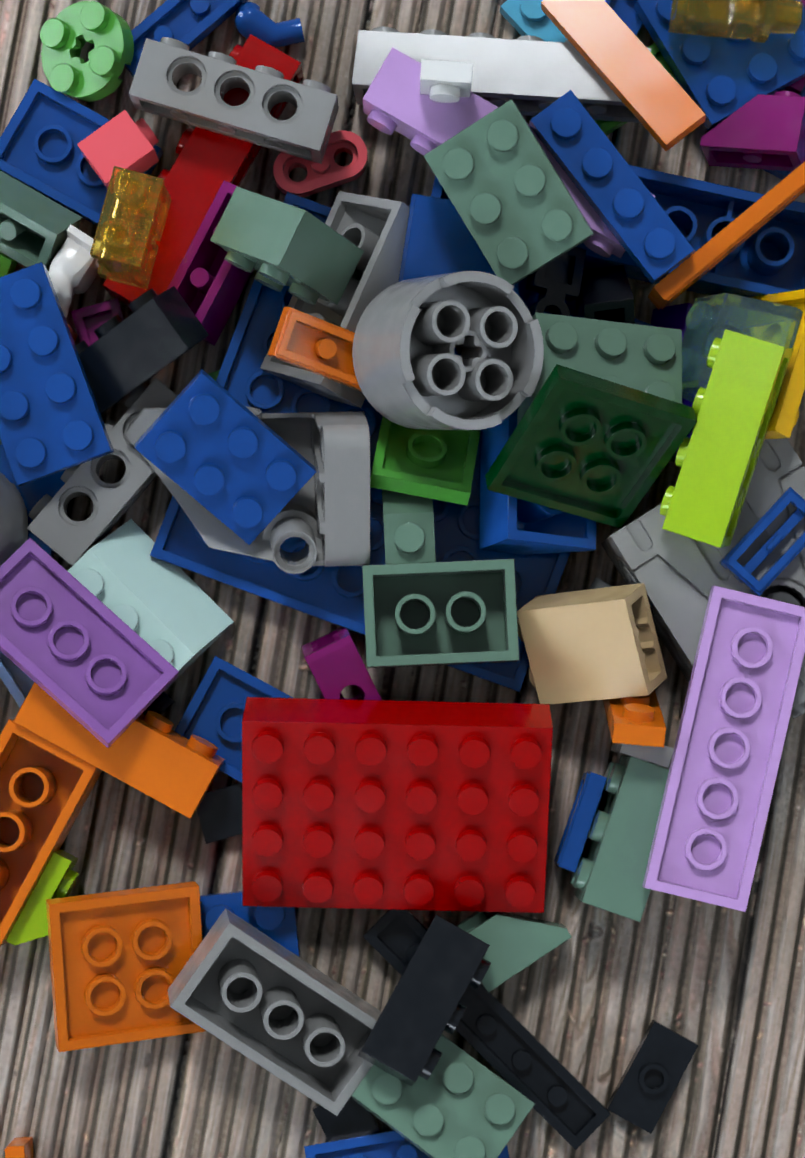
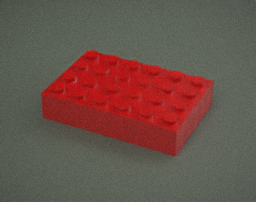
(395, 804)

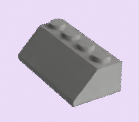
(380, 231)

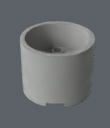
(409, 360)

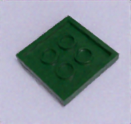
(590, 447)

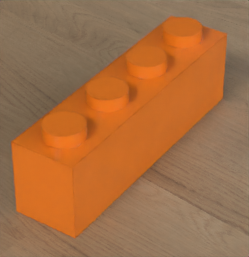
(144, 756)

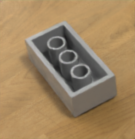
(276, 1011)

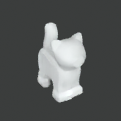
(73, 267)

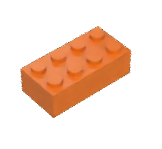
(38, 806)

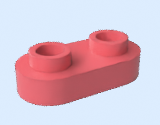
(324, 175)

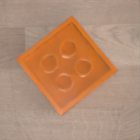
(117, 960)

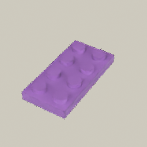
(76, 645)

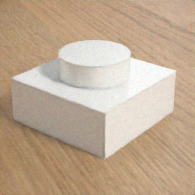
(445, 80)

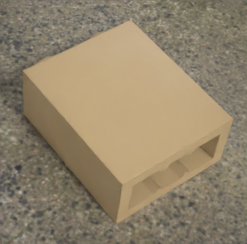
(591, 644)

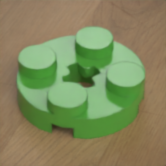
(64, 40)

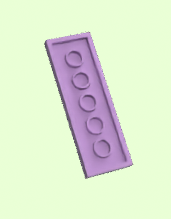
(727, 749)

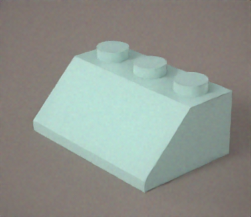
(151, 596)

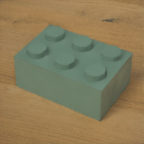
(509, 194)
(615, 351)
(440, 613)
(622, 839)
(452, 1114)

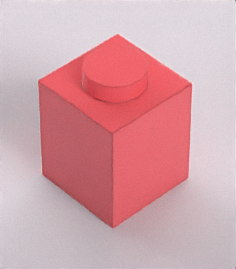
(120, 144)

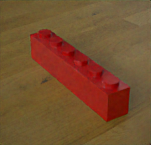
(200, 170)

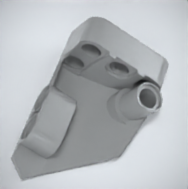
(326, 512)

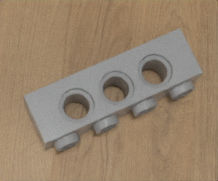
(301, 135)
(110, 501)

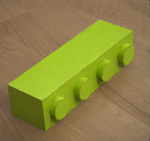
(726, 438)

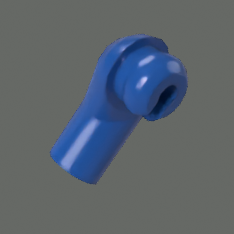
(253, 21)

